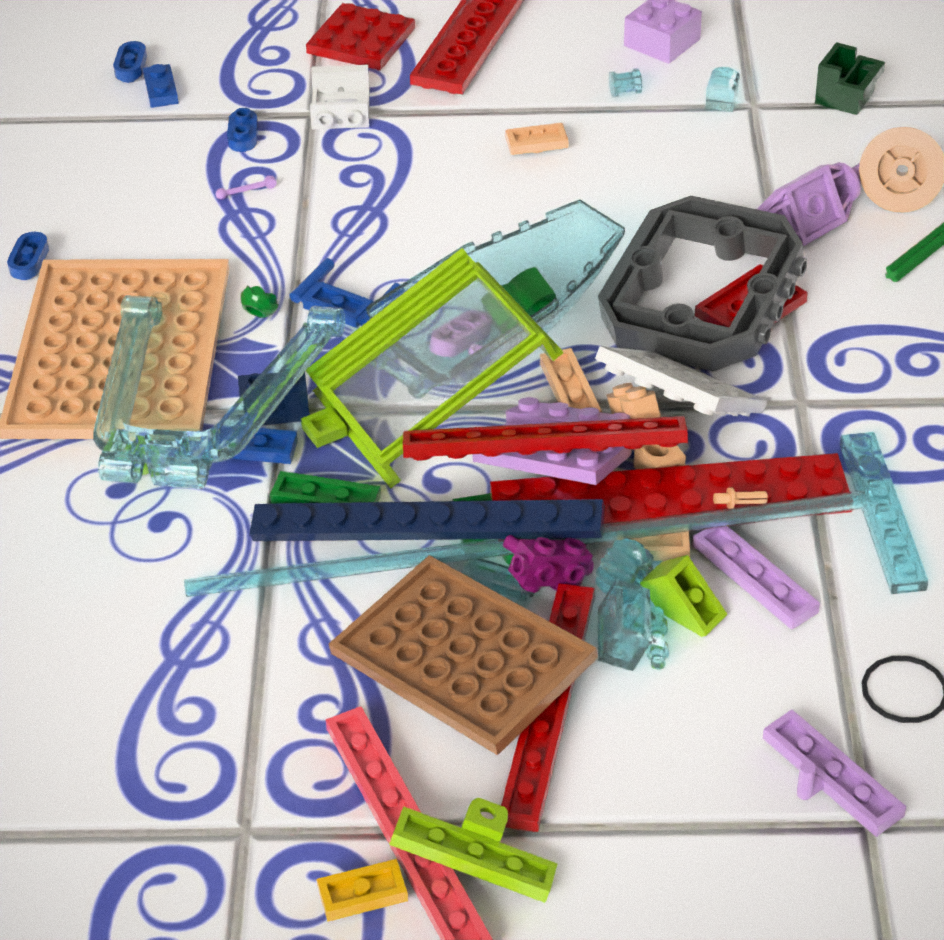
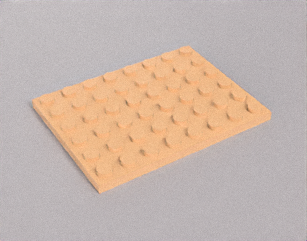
(74, 334)

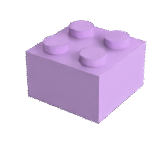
(662, 29)

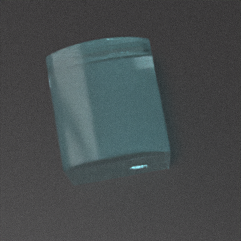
(722, 89)

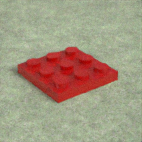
(360, 36)

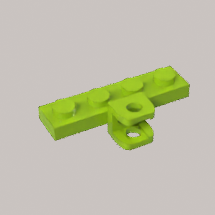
(476, 848)

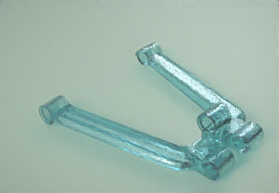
(186, 456)

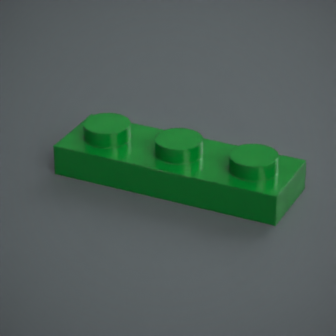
(304, 488)

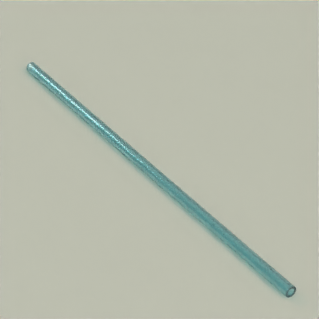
(494, 547)

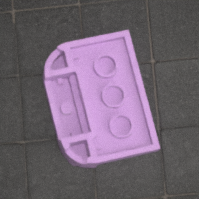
(577, 465)

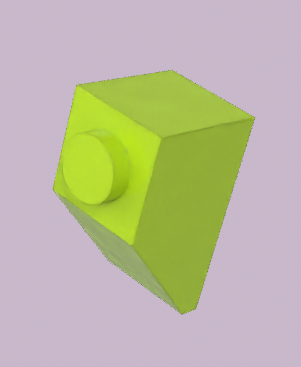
(684, 595)

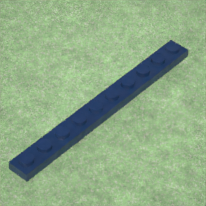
(428, 520)

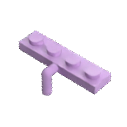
(830, 770)

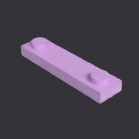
(757, 575)

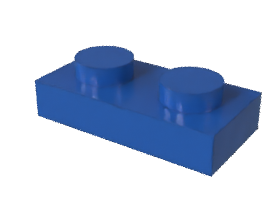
(160, 85)
(270, 446)

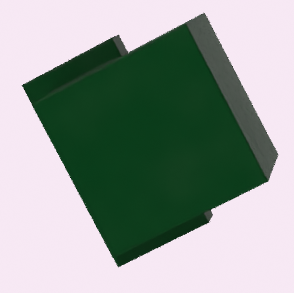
(846, 80)

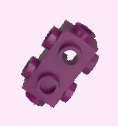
(548, 562)

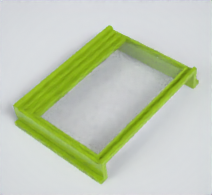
(425, 358)

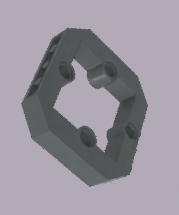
(674, 331)

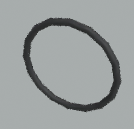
(891, 716)

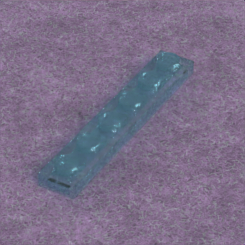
(884, 514)

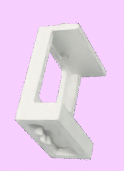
(340, 94)

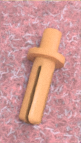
(731, 498)

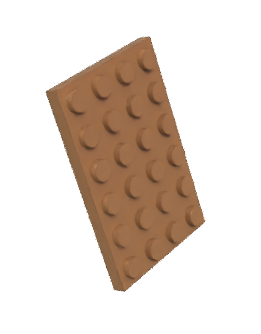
(464, 653)

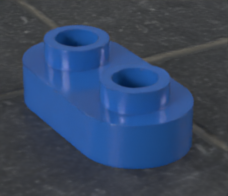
(130, 61)
(242, 130)
(28, 255)

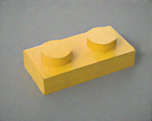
(362, 890)

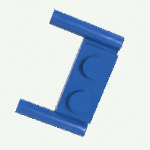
(317, 293)

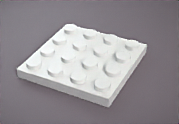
(680, 382)

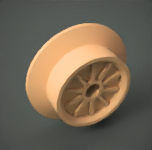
(897, 189)

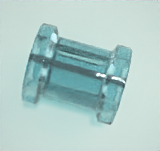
(625, 82)

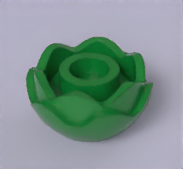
(257, 302)

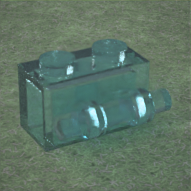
(631, 628)

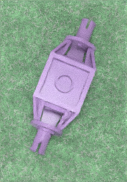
(816, 199)

